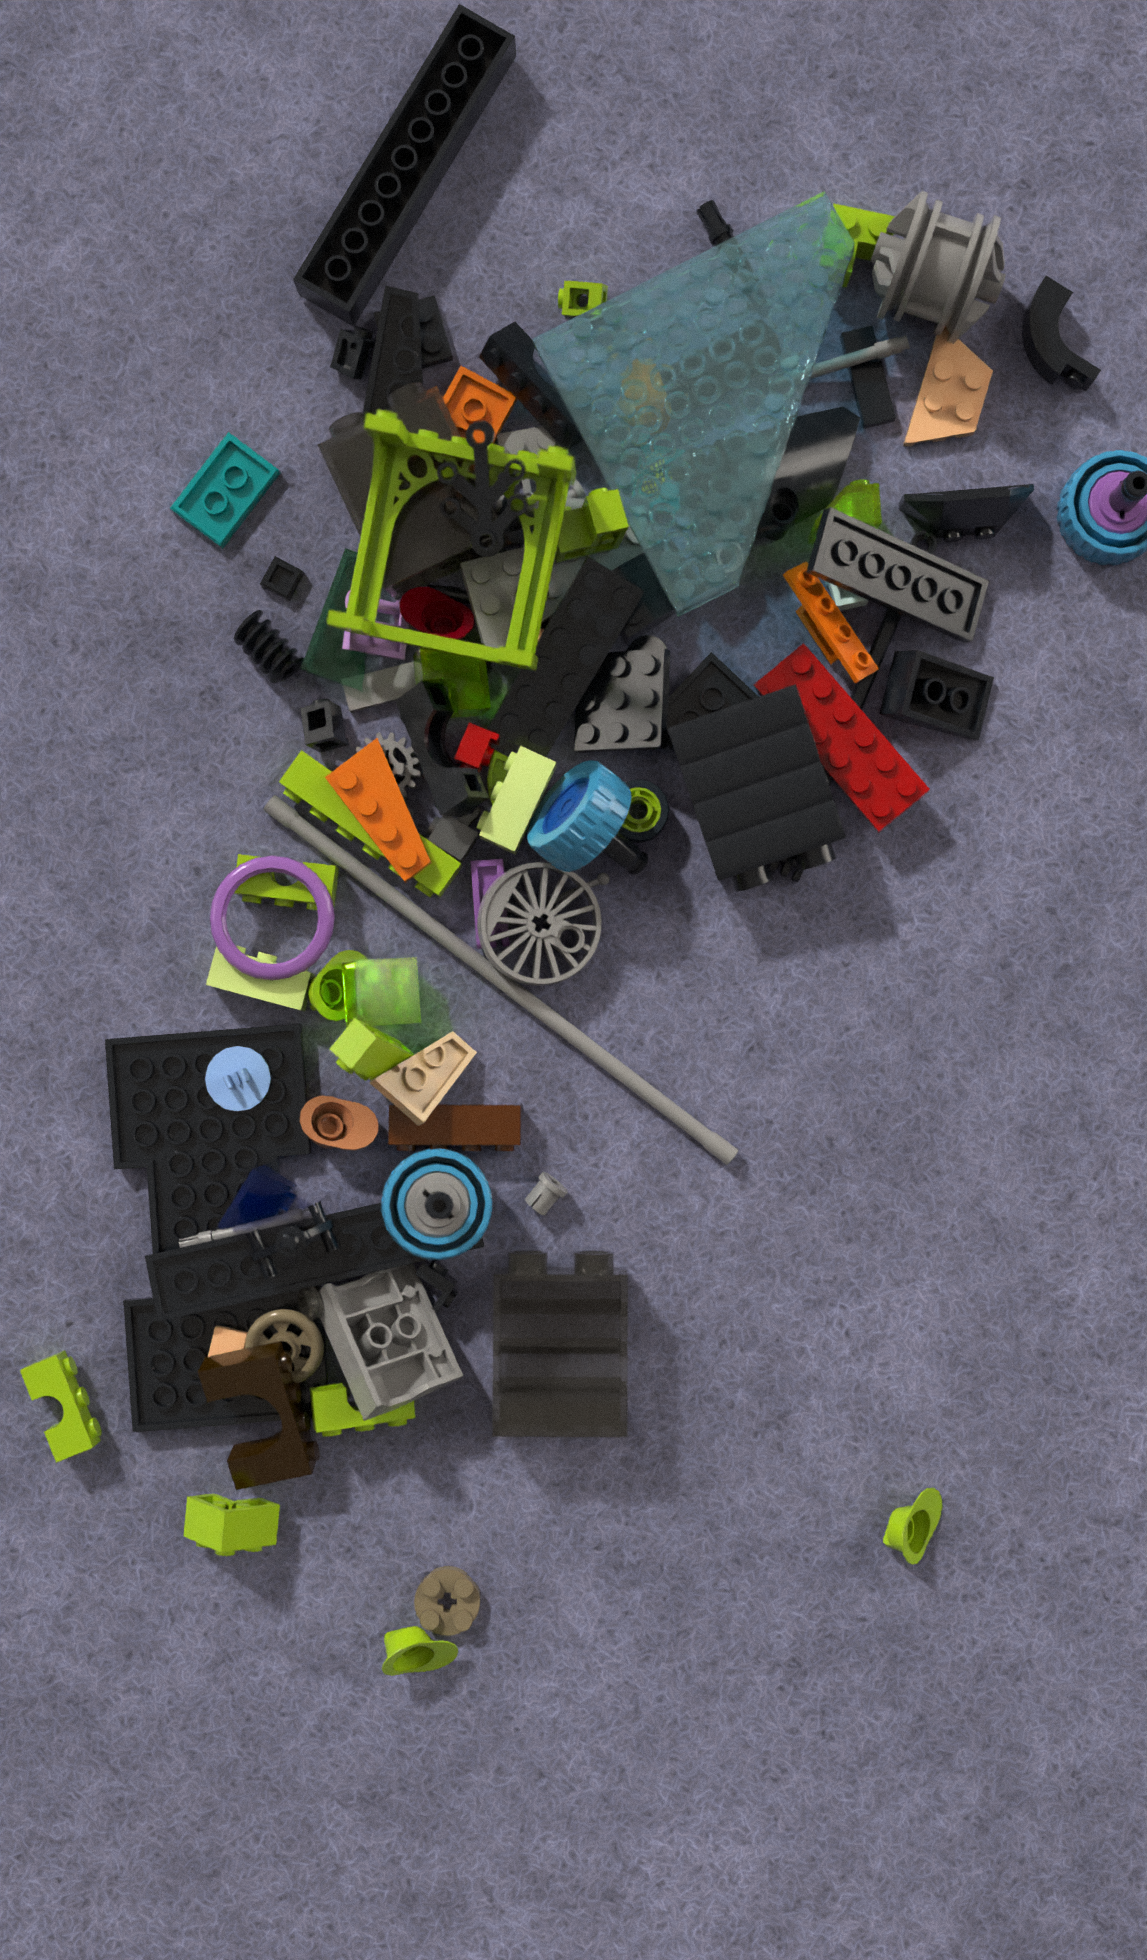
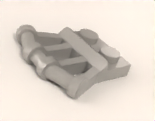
(532, 441)

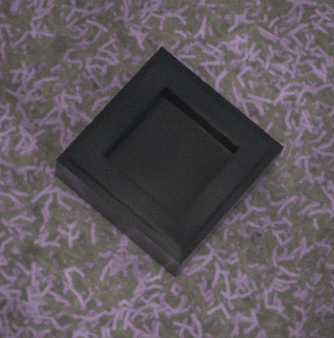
(282, 578)

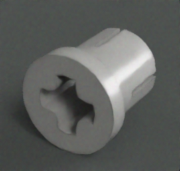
(545, 1193)

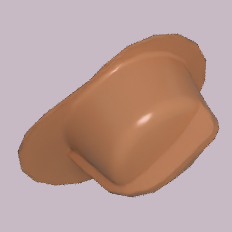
(338, 1123)

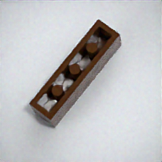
(458, 1125)

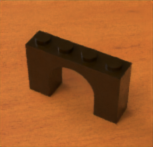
(265, 1374)

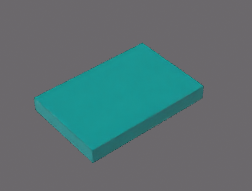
(225, 490)

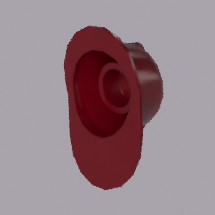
(436, 613)

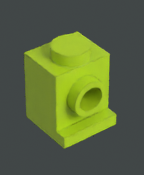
(573, 290)

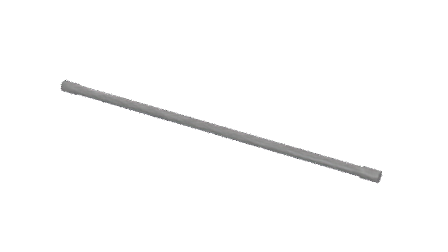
(710, 1140)

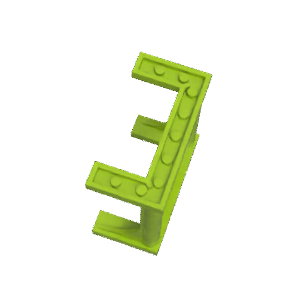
(392, 449)

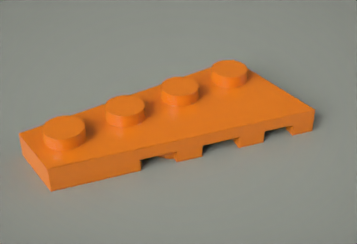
(377, 803)

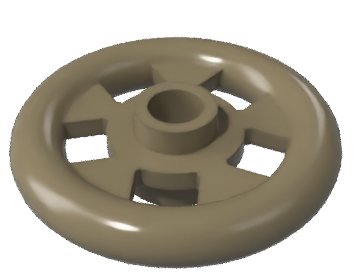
(310, 1336)

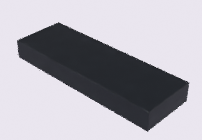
(868, 380)

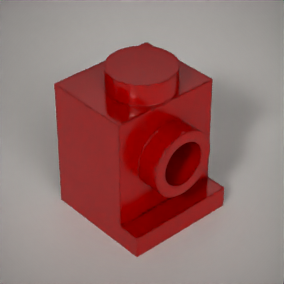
(476, 747)

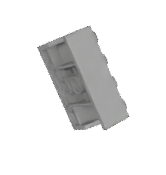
(387, 1339)

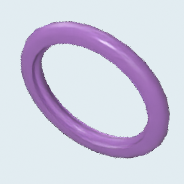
(278, 970)

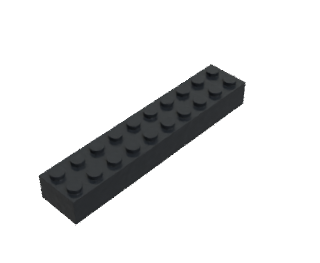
(406, 165)

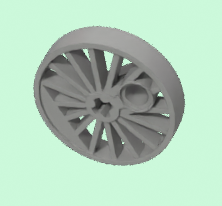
(497, 900)

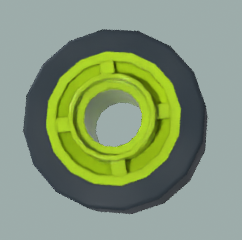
(657, 809)

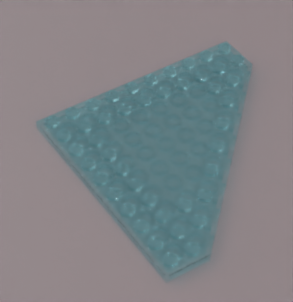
(698, 388)

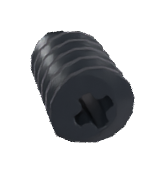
(265, 648)

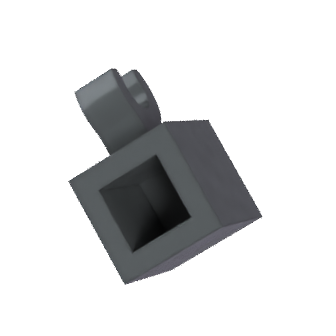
(454, 835)

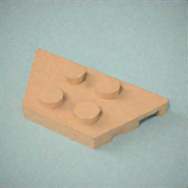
(949, 393)

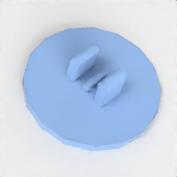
(238, 1078)

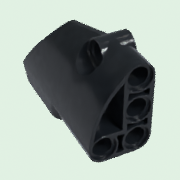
(808, 470)

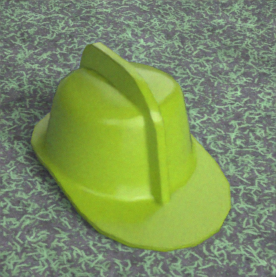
(326, 987)
(913, 1526)
(414, 1651)

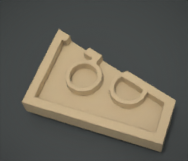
(426, 1077)

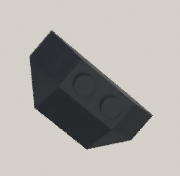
(966, 511)

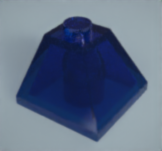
(260, 1197)

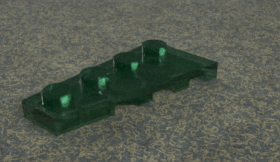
(325, 652)

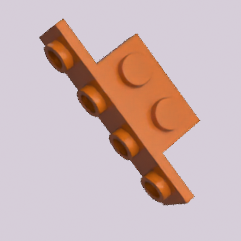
(828, 624)

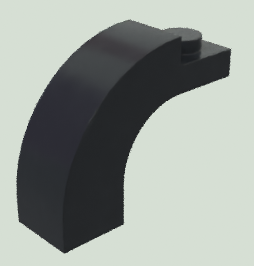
(1043, 341)

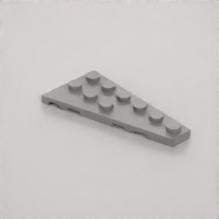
(494, 580)

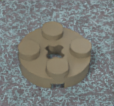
(460, 1615)

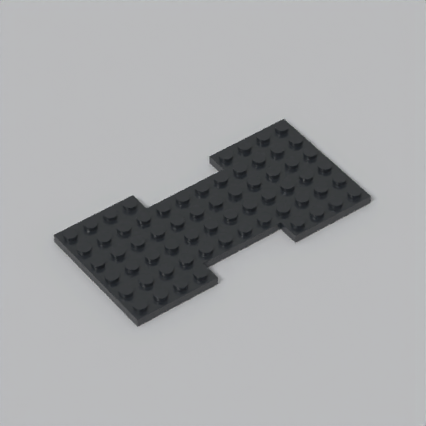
(195, 1169)

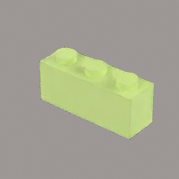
(516, 799)
(286, 992)

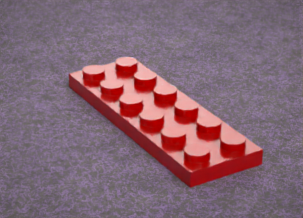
(848, 741)

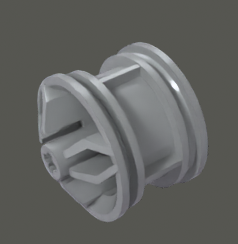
(938, 267)

